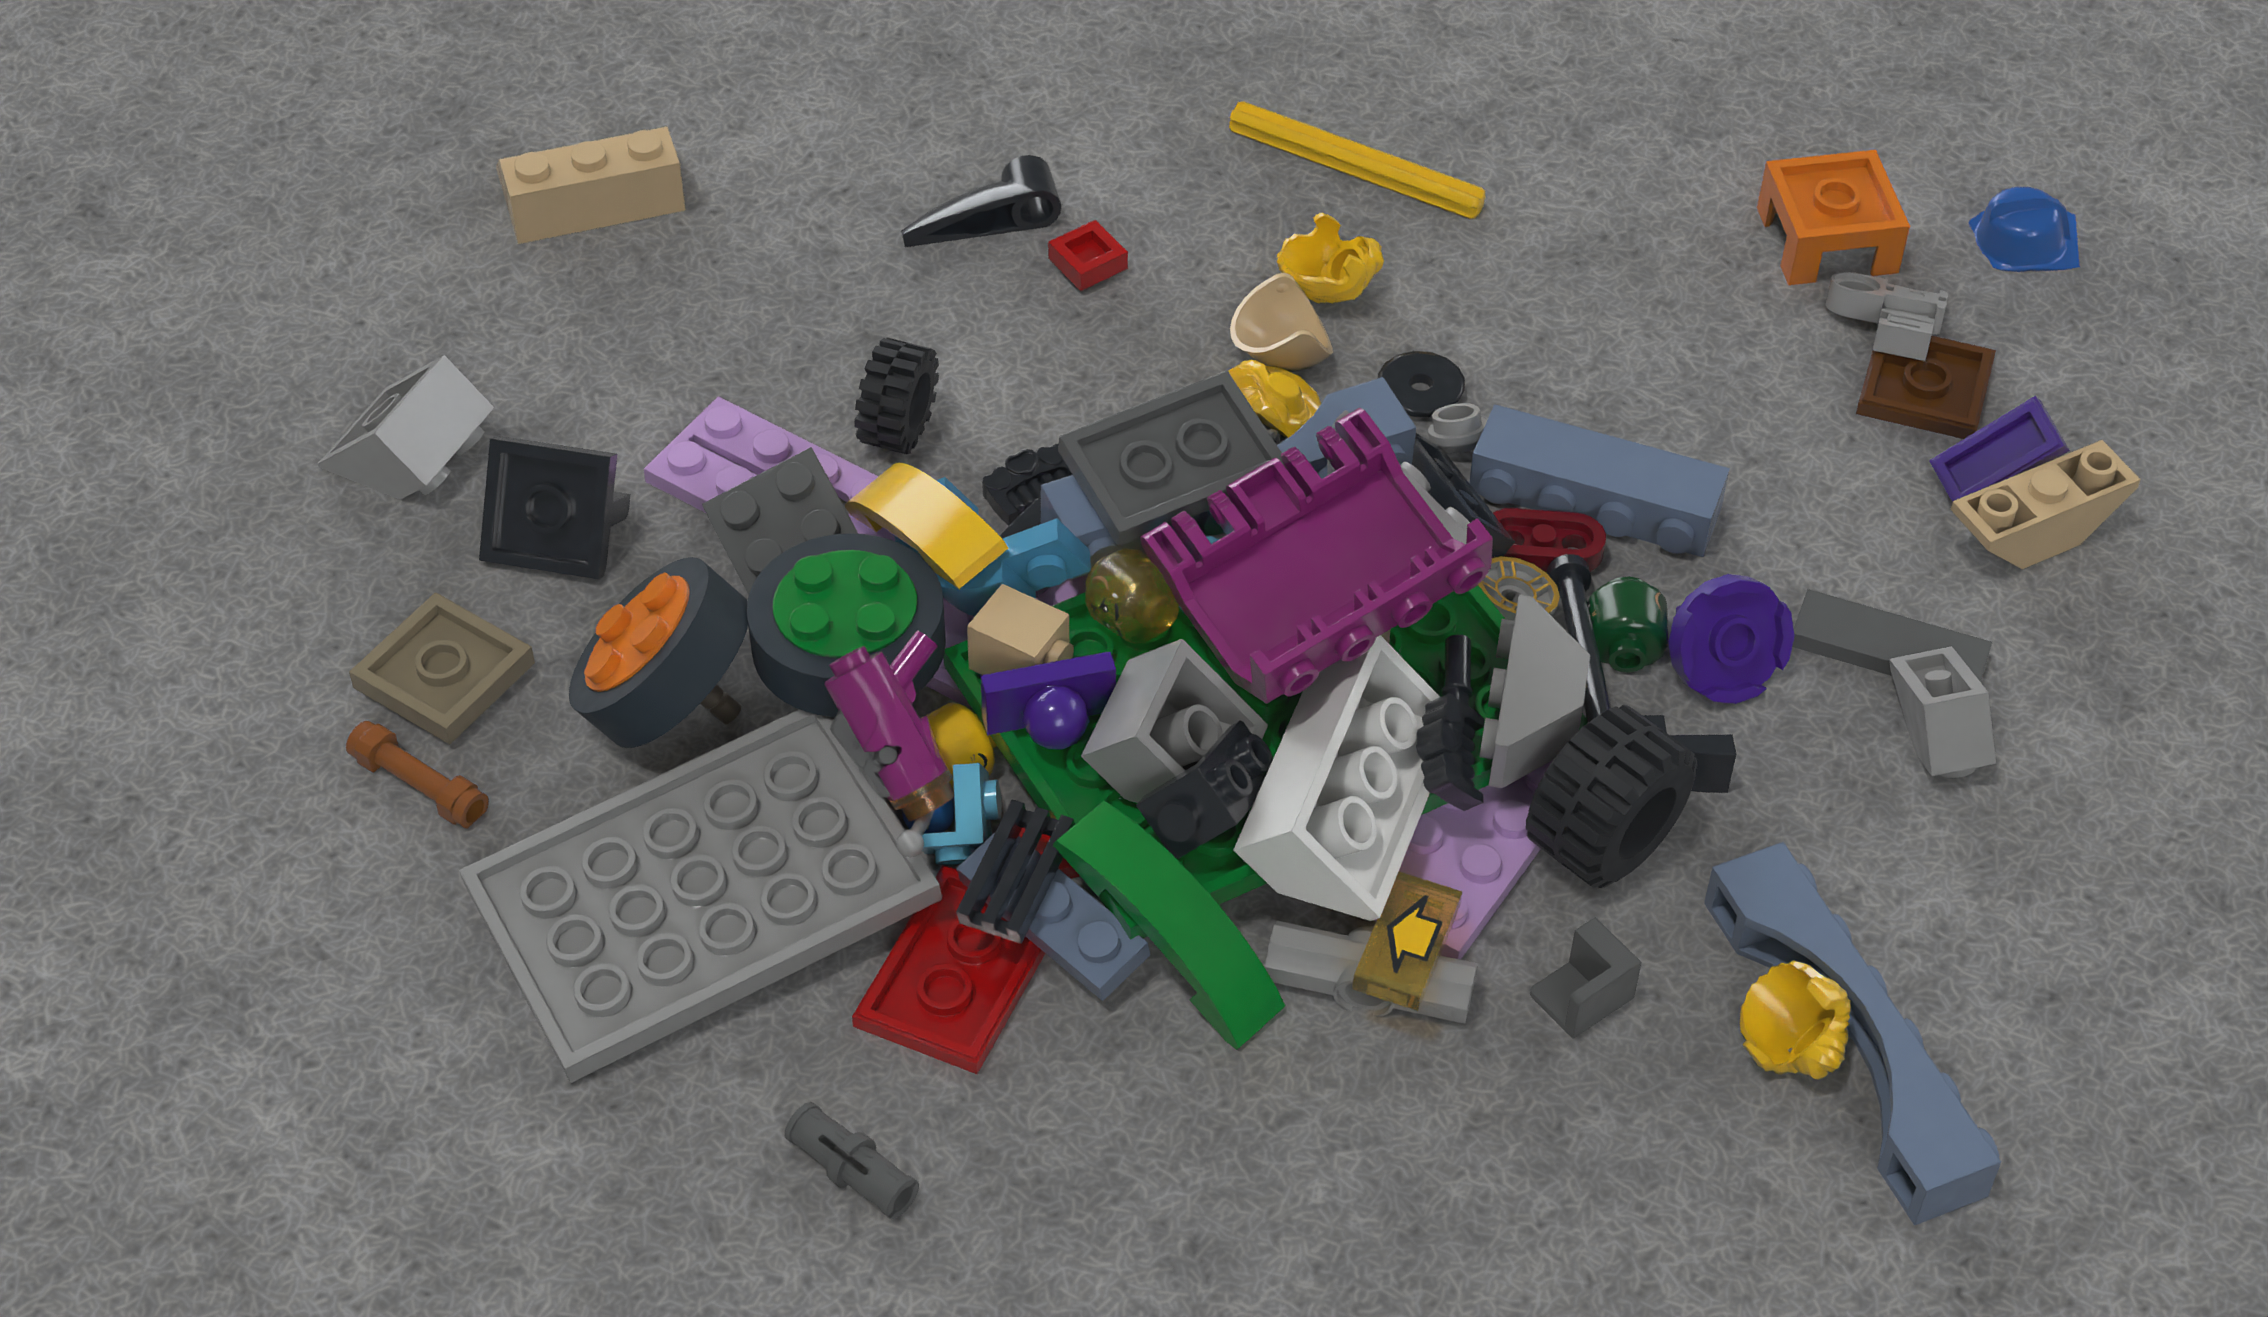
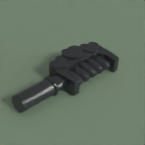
(1019, 483)
(1449, 730)

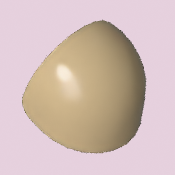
(1280, 326)

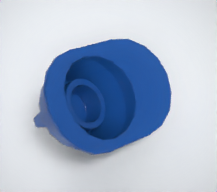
(2027, 232)

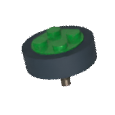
(836, 598)

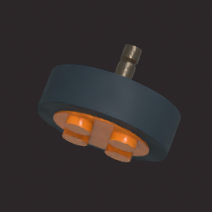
(661, 655)

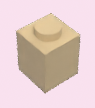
(1016, 633)

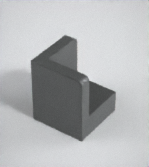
(1593, 982)

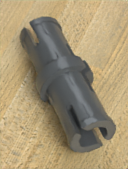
(884, 1183)

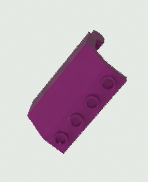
(1314, 561)

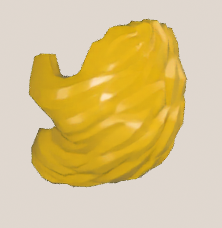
(1326, 265)
(1797, 1011)

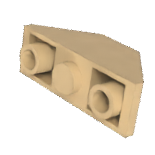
(2048, 505)

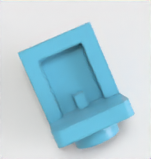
(976, 804)

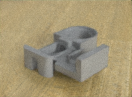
(1905, 314)

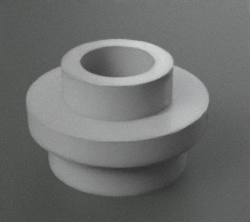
(1457, 427)

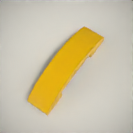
(929, 520)

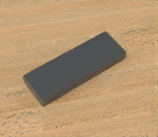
(1874, 636)

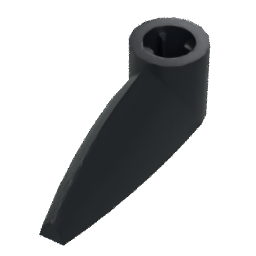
(1019, 202)

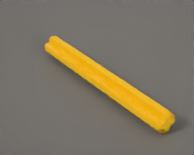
(1357, 160)

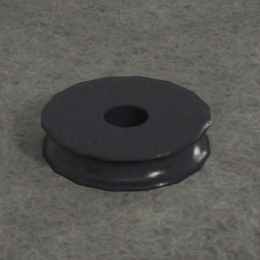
(1415, 367)

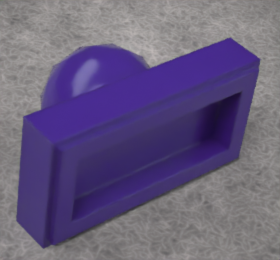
(2000, 450)
(1048, 698)

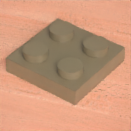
(442, 667)

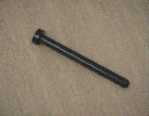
(1573, 579)

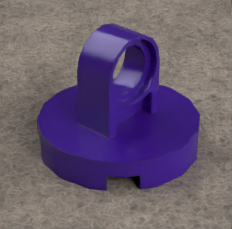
(1730, 638)

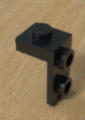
(1209, 794)

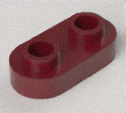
(1548, 534)

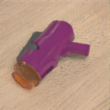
(883, 729)

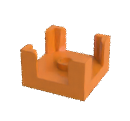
(1833, 206)

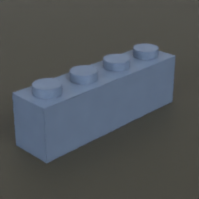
(1611, 479)

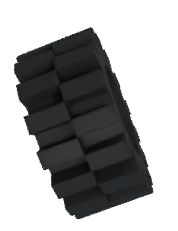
(896, 395)

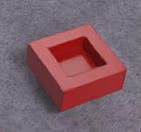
(1088, 255)

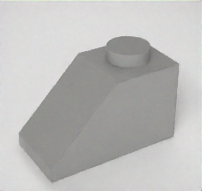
(1944, 712)

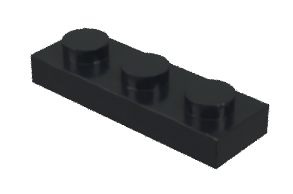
(1454, 491)

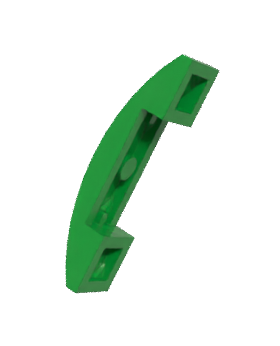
(1177, 917)

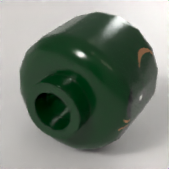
(1629, 622)

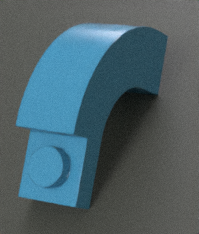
(1034, 561)

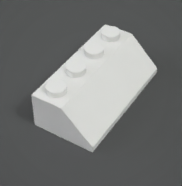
(1343, 787)

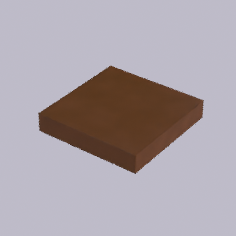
(1932, 394)

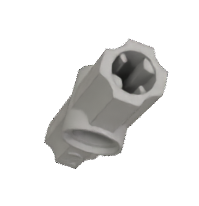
(1328, 962)

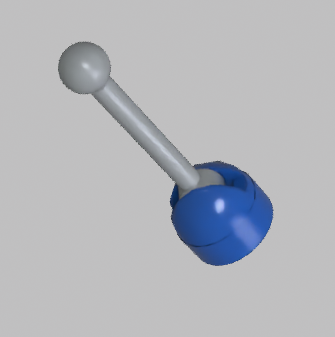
(910, 842)

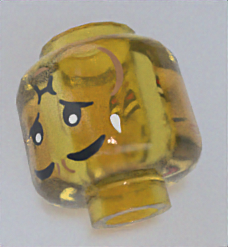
(1130, 596)

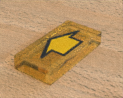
(1407, 941)

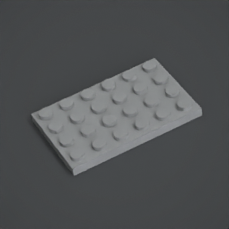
(696, 890)

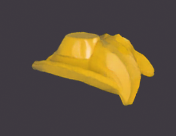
(1276, 395)

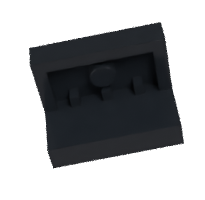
(550, 507)

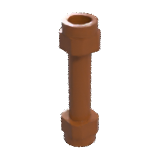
(455, 799)

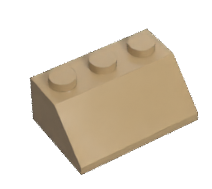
(592, 184)

